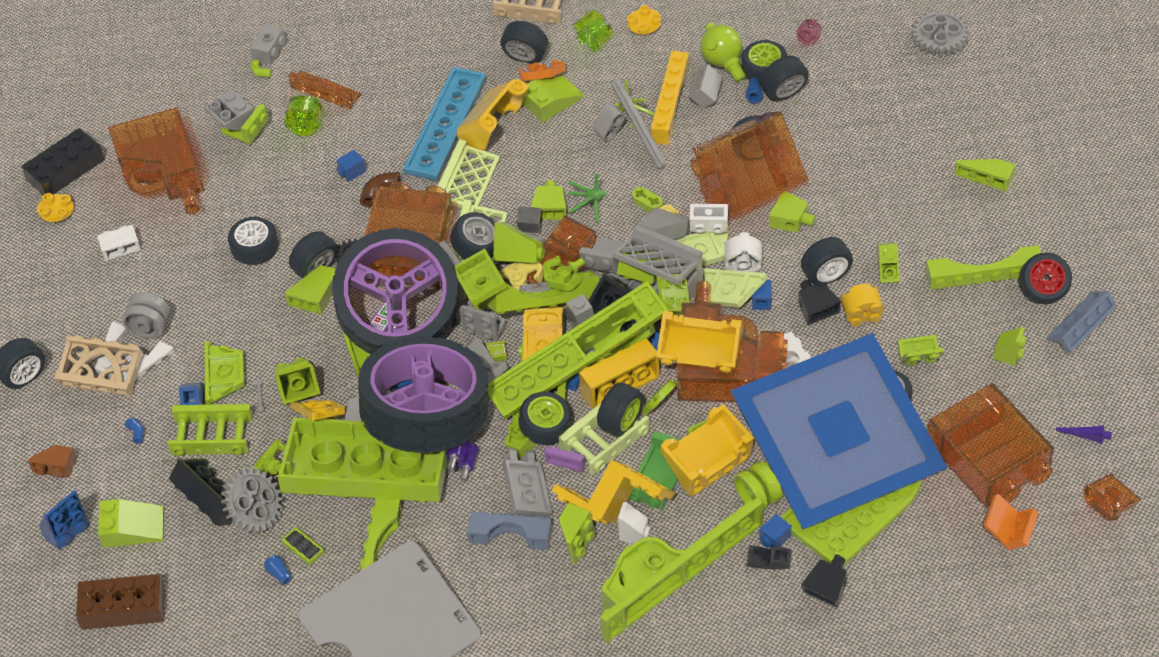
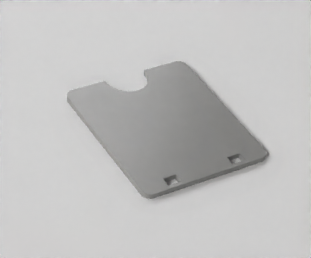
(392, 611)

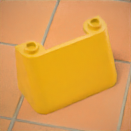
(480, 123)
(699, 342)
(708, 451)

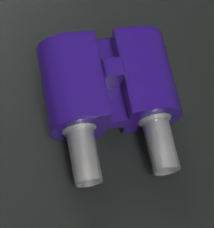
(465, 456)

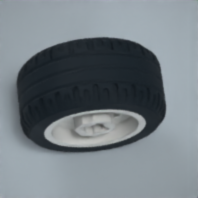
(253, 240)
(826, 260)
(20, 362)

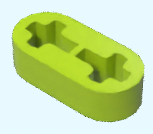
(647, 200)

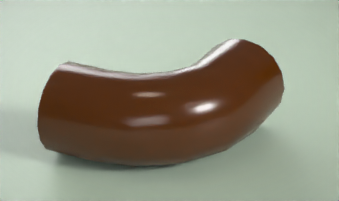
(369, 189)

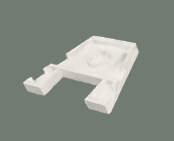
(117, 333)

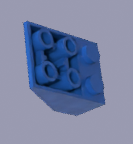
(64, 521)

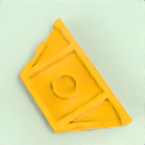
(318, 409)

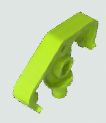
(557, 278)
(267, 461)

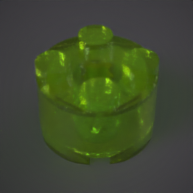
(593, 30)
(303, 115)

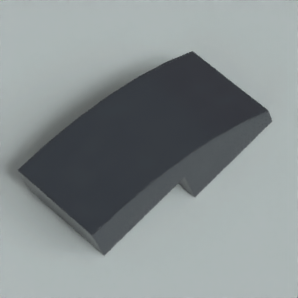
(772, 558)

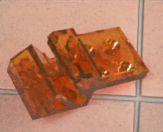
(566, 243)

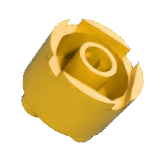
(862, 304)

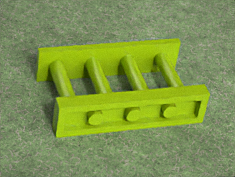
(210, 413)

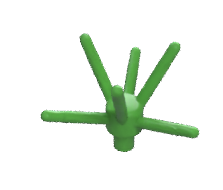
(592, 195)

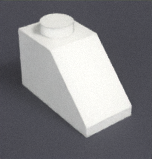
(632, 524)

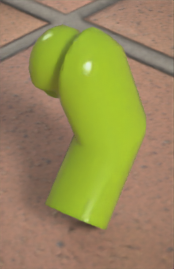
(258, 70)

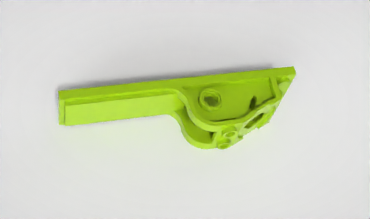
(566, 354)
(654, 570)

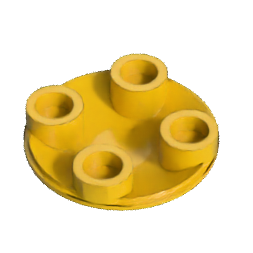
(644, 20)
(55, 207)

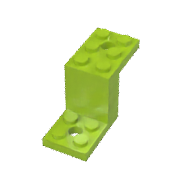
(479, 278)

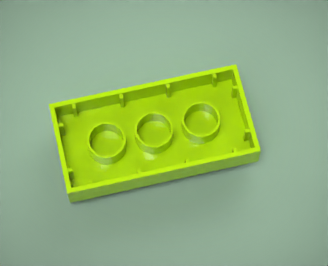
(349, 462)

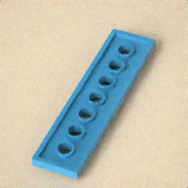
(440, 114)

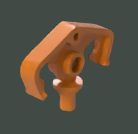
(540, 71)

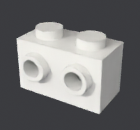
(709, 218)

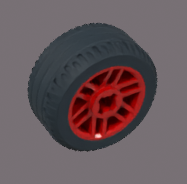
(1048, 266)

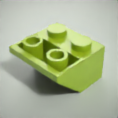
(576, 530)

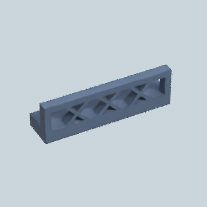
(1083, 320)

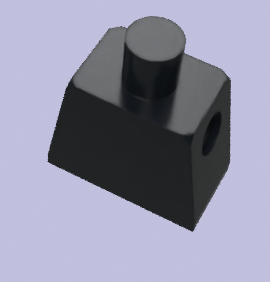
(817, 301)
(827, 581)

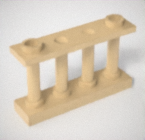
(528, 12)

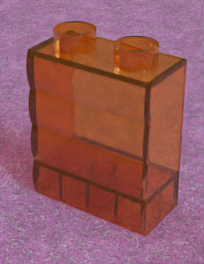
(749, 163)
(409, 209)
(991, 445)

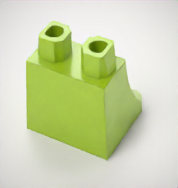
(296, 380)

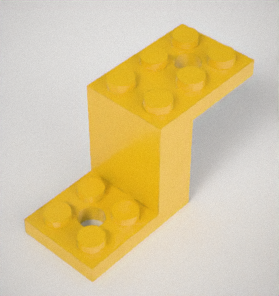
(612, 491)

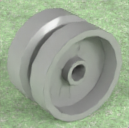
(145, 315)

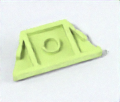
(709, 243)
(733, 287)

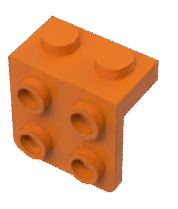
(1009, 525)

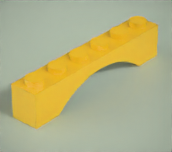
(666, 107)

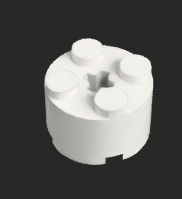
(743, 253)

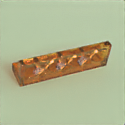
(324, 89)

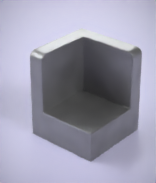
(529, 219)

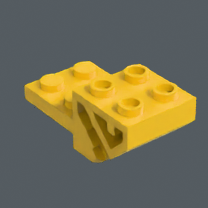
(541, 328)

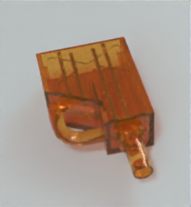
(158, 154)
(708, 383)

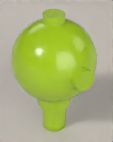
(721, 48)

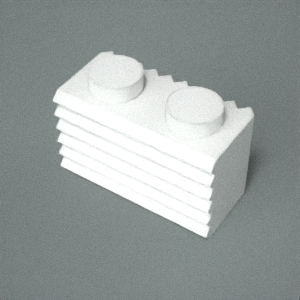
(118, 242)

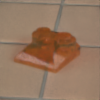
(1110, 497)

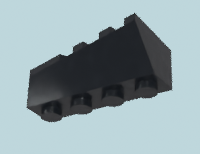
(201, 488)

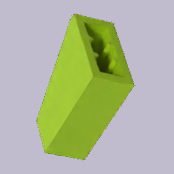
(515, 245)
(312, 291)

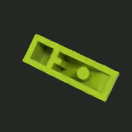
(989, 172)

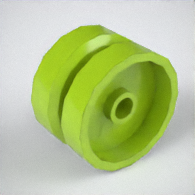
(758, 483)

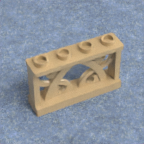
(98, 347)

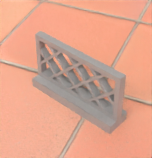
(660, 247)

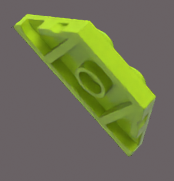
(222, 371)

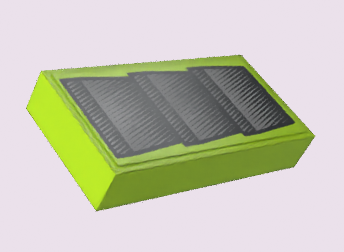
(302, 546)

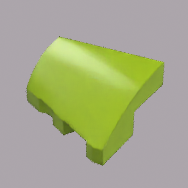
(516, 439)

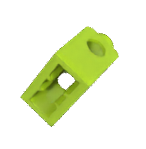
(550, 200)
(790, 213)

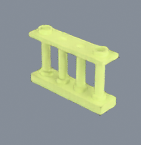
(586, 426)

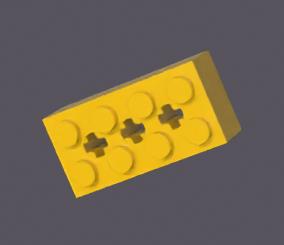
(632, 366)

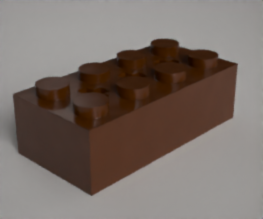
(120, 601)

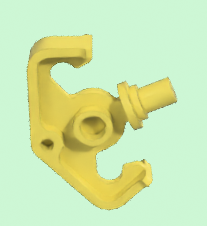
(518, 273)

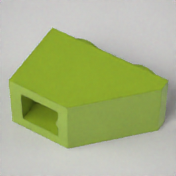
(888, 261)
(1010, 346)

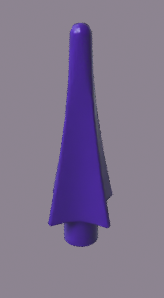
(1093, 433)

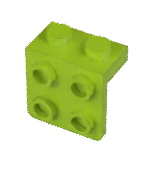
(251, 127)
(673, 294)
(919, 349)

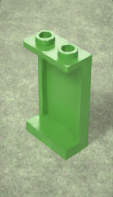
(657, 469)

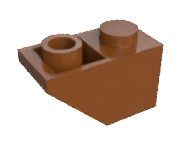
(54, 461)

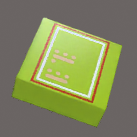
(497, 350)

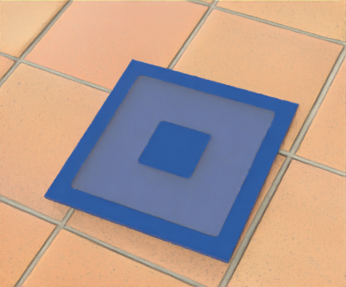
(838, 430)

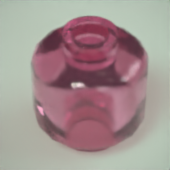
(809, 31)

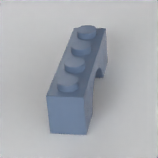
(486, 526)

